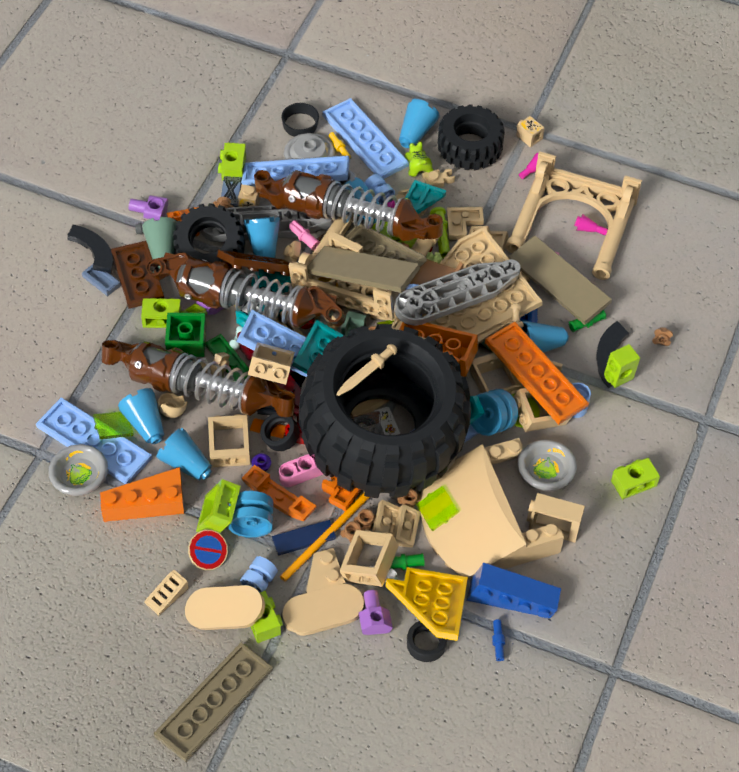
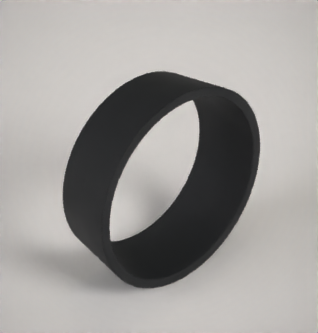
(297, 108)

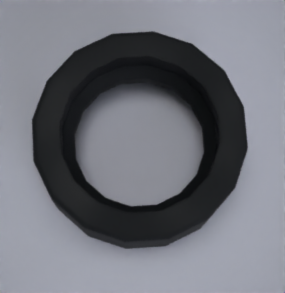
(285, 443)
(419, 654)

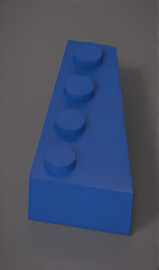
(513, 591)

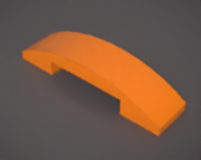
(283, 500)

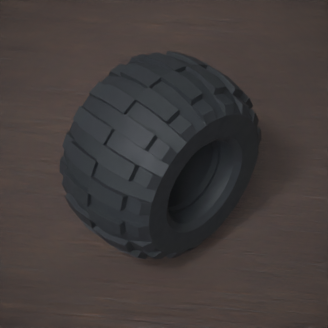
(415, 378)

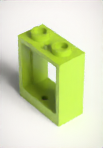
(215, 512)

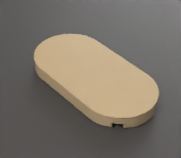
(224, 607)
(323, 609)

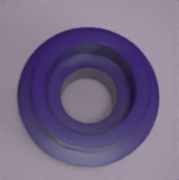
(262, 457)

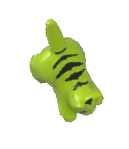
(418, 160)

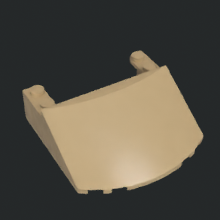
(485, 523)

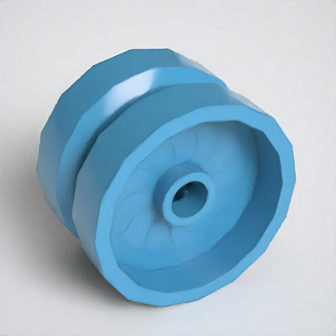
(499, 414)
(252, 514)

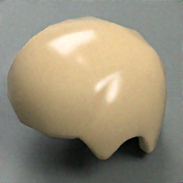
(171, 405)

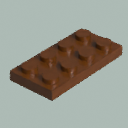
(254, 262)
(132, 272)

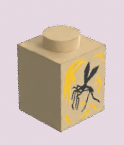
(530, 131)
(248, 196)

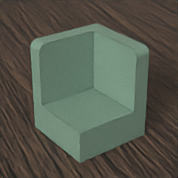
(353, 321)

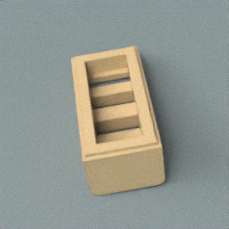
(168, 581)

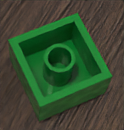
(186, 332)

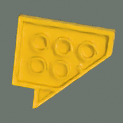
(433, 599)

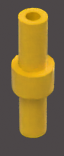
(339, 145)

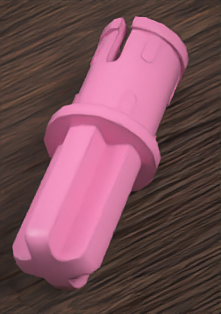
(304, 235)

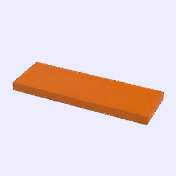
(536, 373)

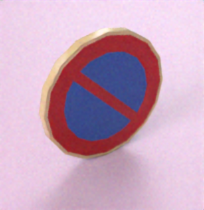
(207, 549)

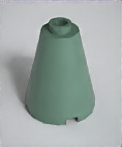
(160, 236)

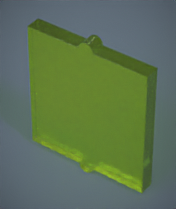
(112, 425)
(437, 508)

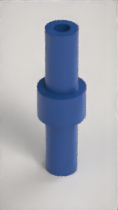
(498, 640)

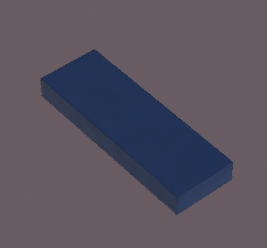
(301, 537)

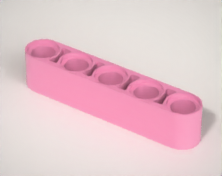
(298, 474)

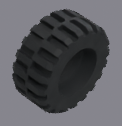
(470, 153)
(204, 218)

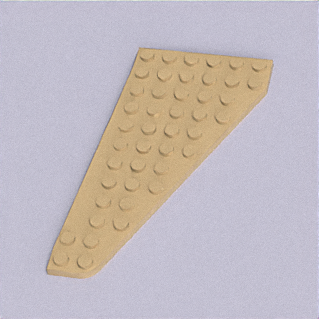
(485, 317)

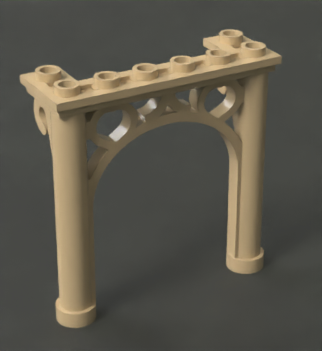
(582, 190)
(348, 294)

